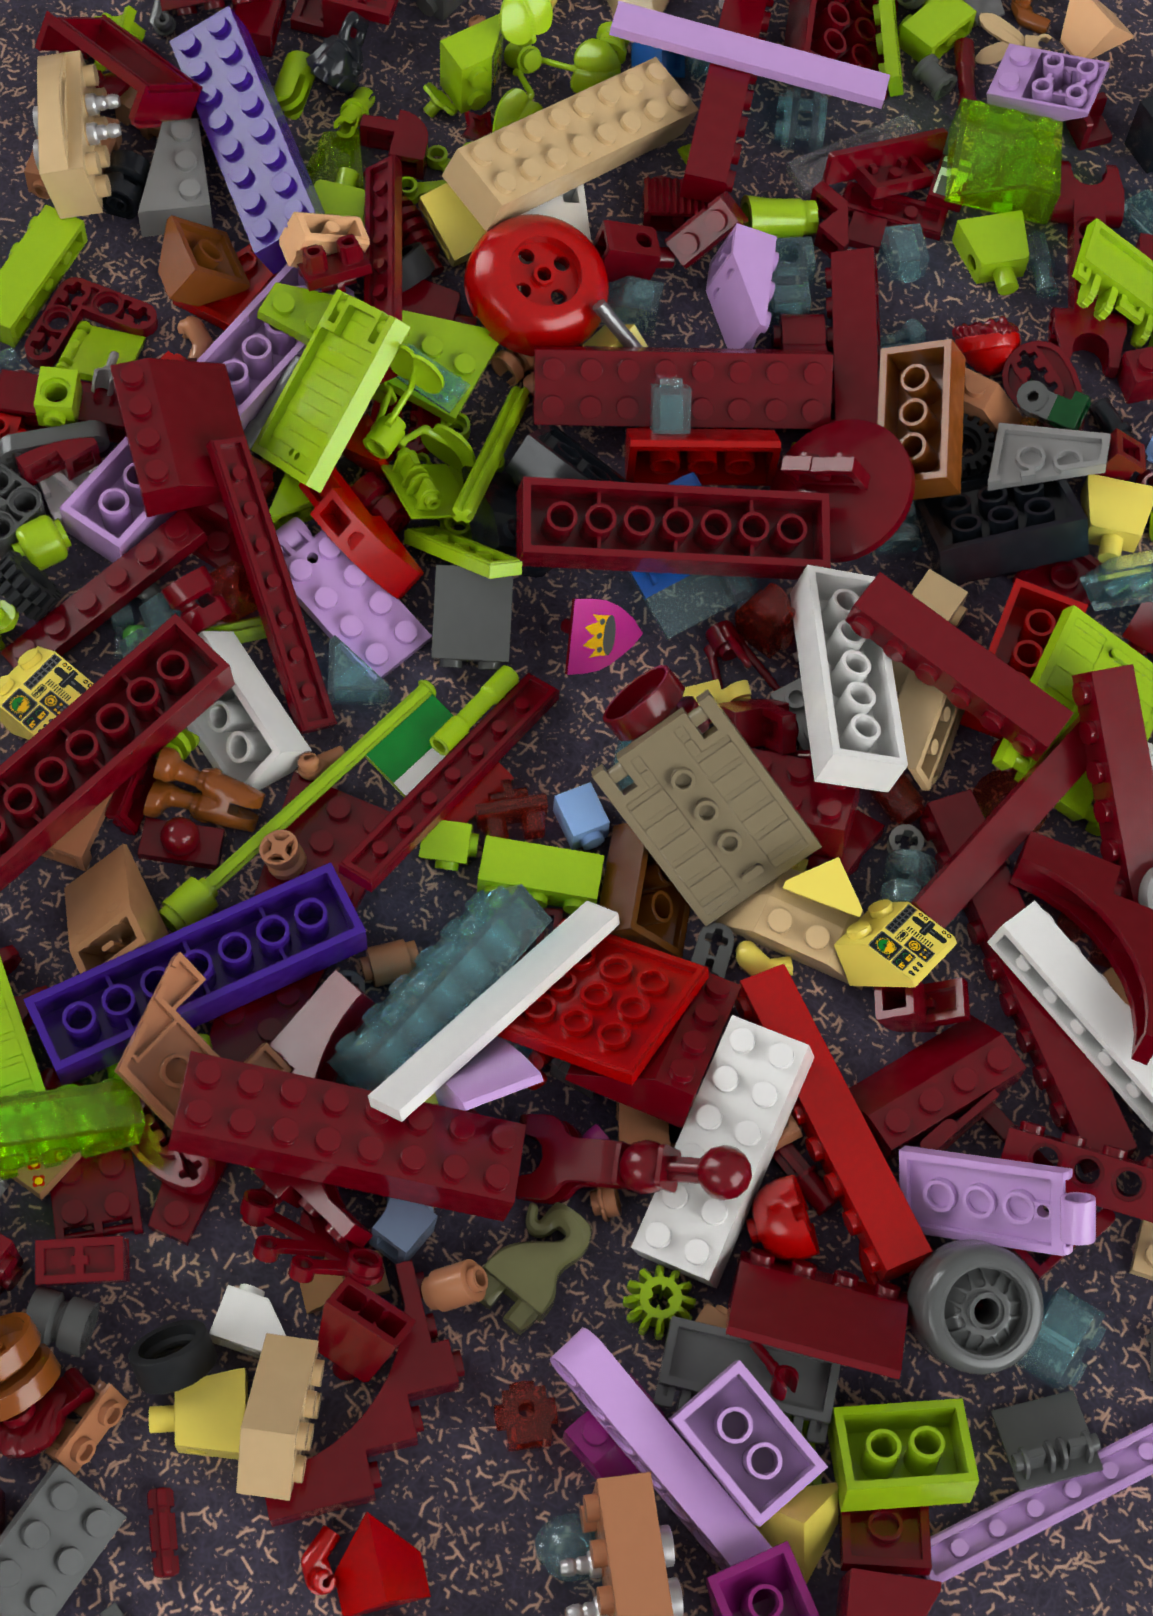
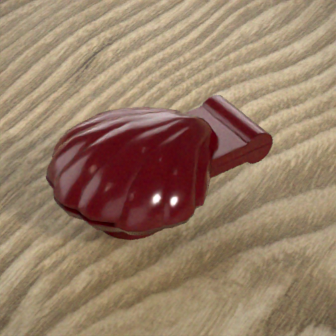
(43, 1421)

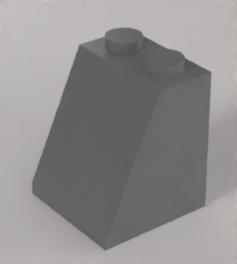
(471, 618)

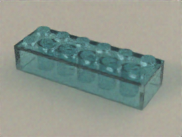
(442, 984)

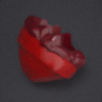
(987, 344)

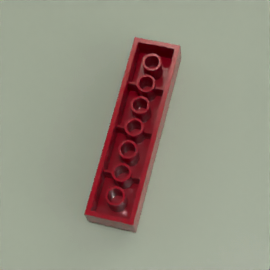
(727, 385)
(671, 528)
(104, 740)
(338, 1139)

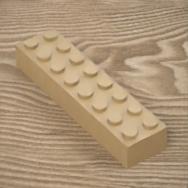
(569, 143)

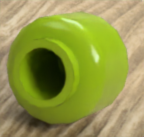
(42, 541)

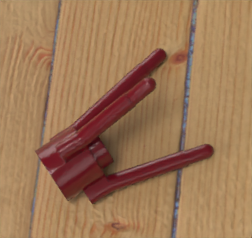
(729, 644)

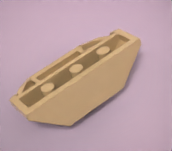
(927, 727)
(792, 926)

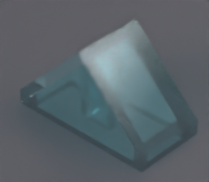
(352, 679)

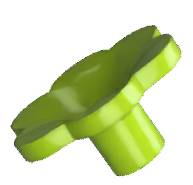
(438, 101)

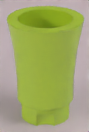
(781, 216)

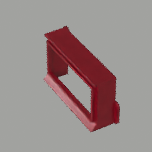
(161, 87)
(950, 1131)

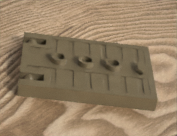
(706, 809)

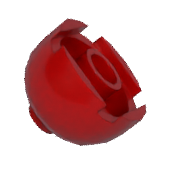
(783, 1221)

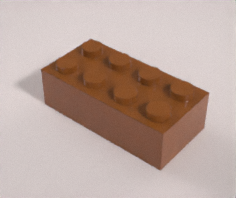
(925, 410)

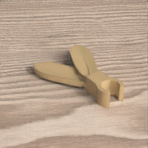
(1006, 34)

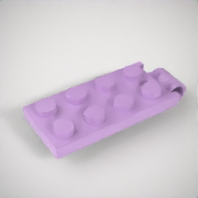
(348, 601)
(996, 1201)

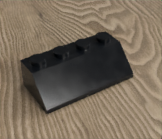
(556, 455)

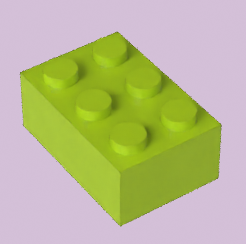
(902, 1455)

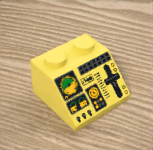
(38, 691)
(892, 946)

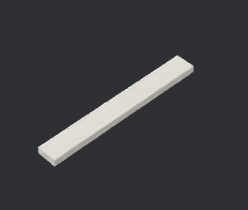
(492, 1011)

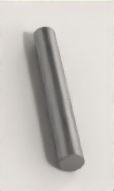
(615, 325)

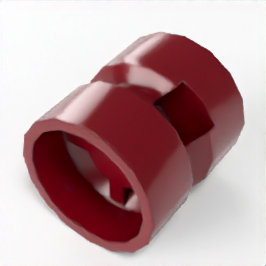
(380, 501)
(199, 587)

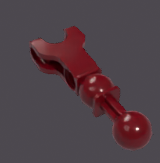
(643, 1166)

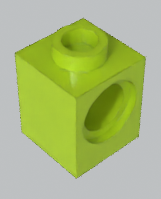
(55, 385)

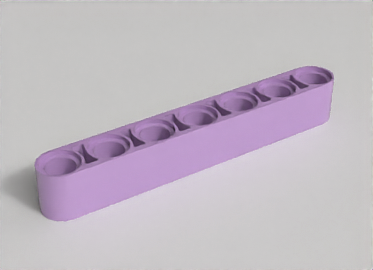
(657, 1449)

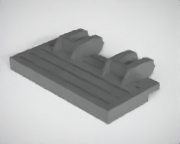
(700, 1352)

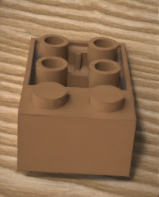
(110, 911)

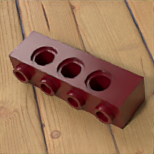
(1112, 1161)

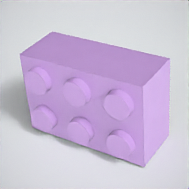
(747, 1443)

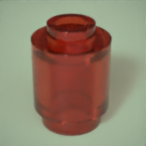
(902, 802)

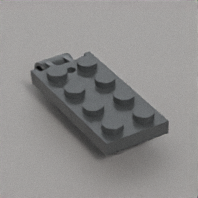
(53, 1544)

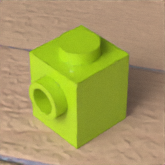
(450, 845)

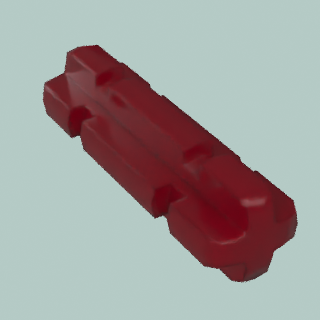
(163, 1532)

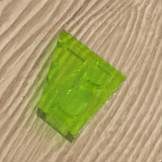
(336, 153)

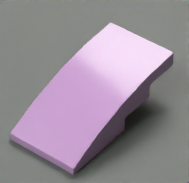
(488, 1076)

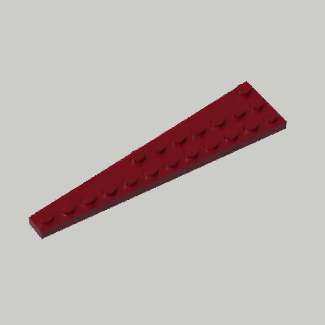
(327, 835)

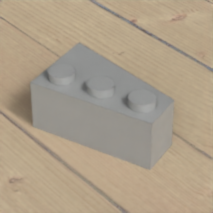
(176, 179)

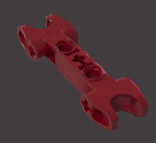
(1076, 326)

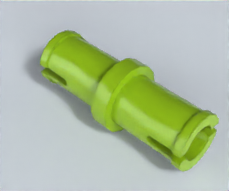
(352, 112)

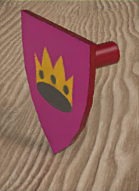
(597, 634)

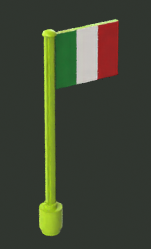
(394, 746)

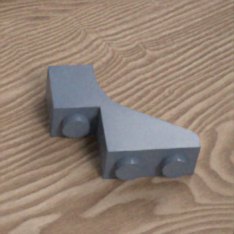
(402, 1229)

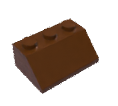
(643, 896)

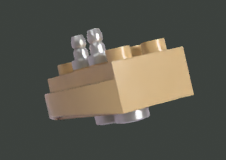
(72, 132)

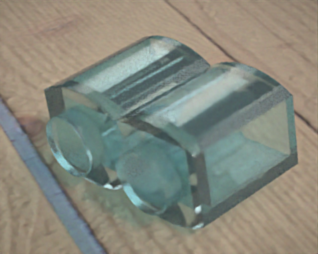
(1065, 1334)

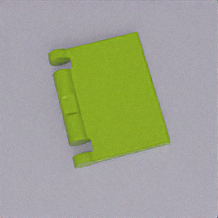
(92, 345)

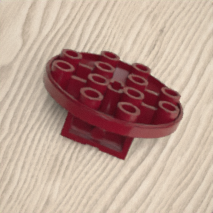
(866, 481)

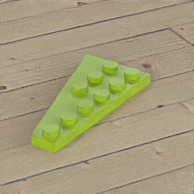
(453, 344)

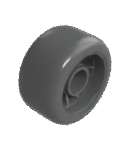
(944, 1302)

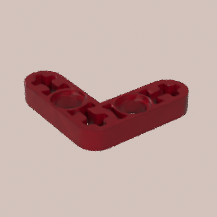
(88, 307)

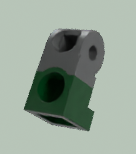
(1052, 408)

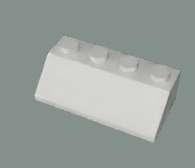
(247, 727)

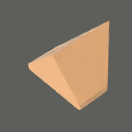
(1091, 29)

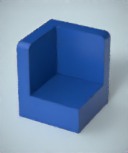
(671, 61)

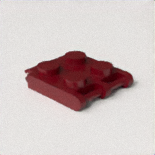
(98, 1193)

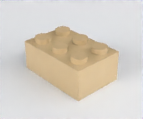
(278, 1417)

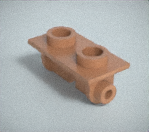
(79, 1441)

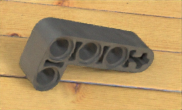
(15, 498)

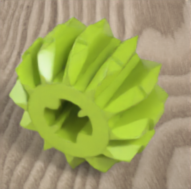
(642, 1296)

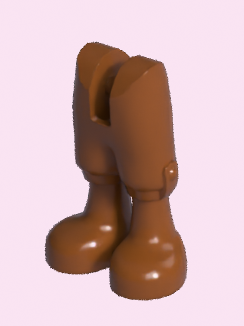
(210, 805)

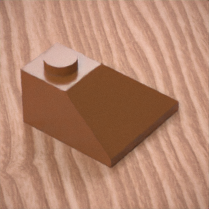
(199, 263)

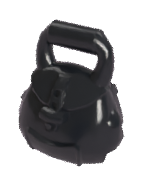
(341, 56)

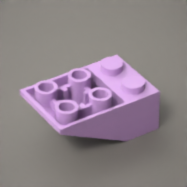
(1046, 83)
(742, 285)

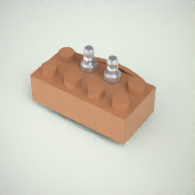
(627, 1552)

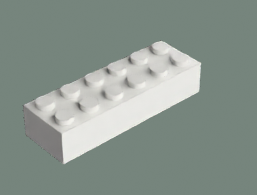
(845, 686)
(741, 1106)

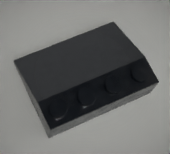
(1001, 529)

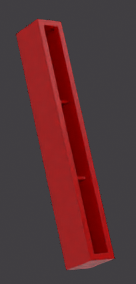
(839, 1134)

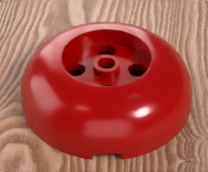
(532, 317)

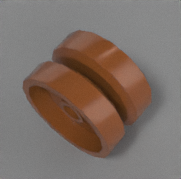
(26, 1365)

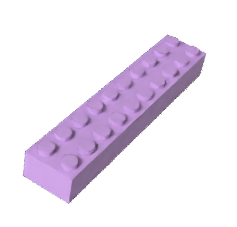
(108, 505)

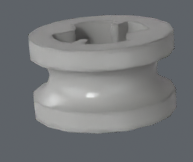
(905, 830)

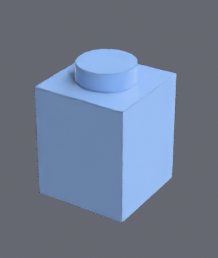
(581, 817)

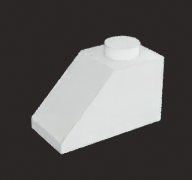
(244, 1320)

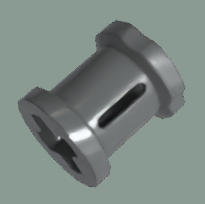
(934, 77)

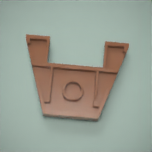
(163, 1041)

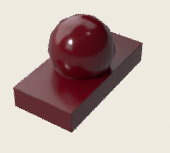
(181, 842)

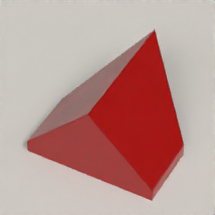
(379, 1571)

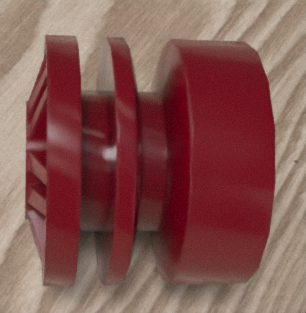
(647, 703)

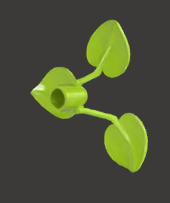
(519, 24)
(389, 430)

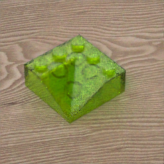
(1004, 160)

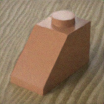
(988, 402)

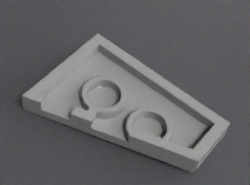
(1045, 454)

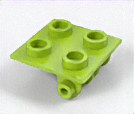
(423, 489)

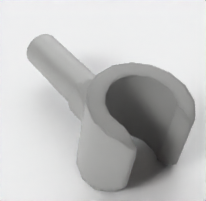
(102, 376)

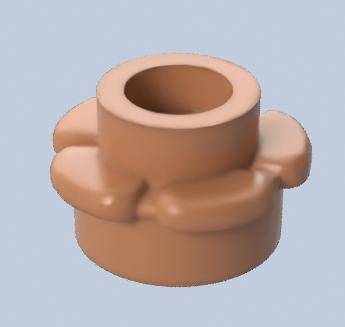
(606, 1203)

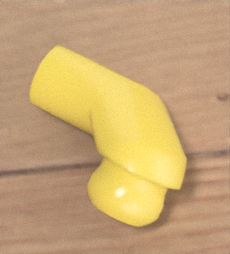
(755, 961)

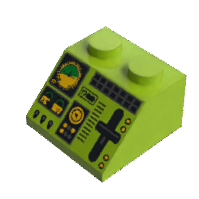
(471, 64)

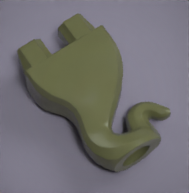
(531, 1269)

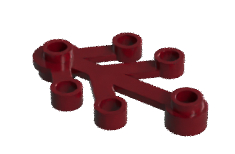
(358, 1263)

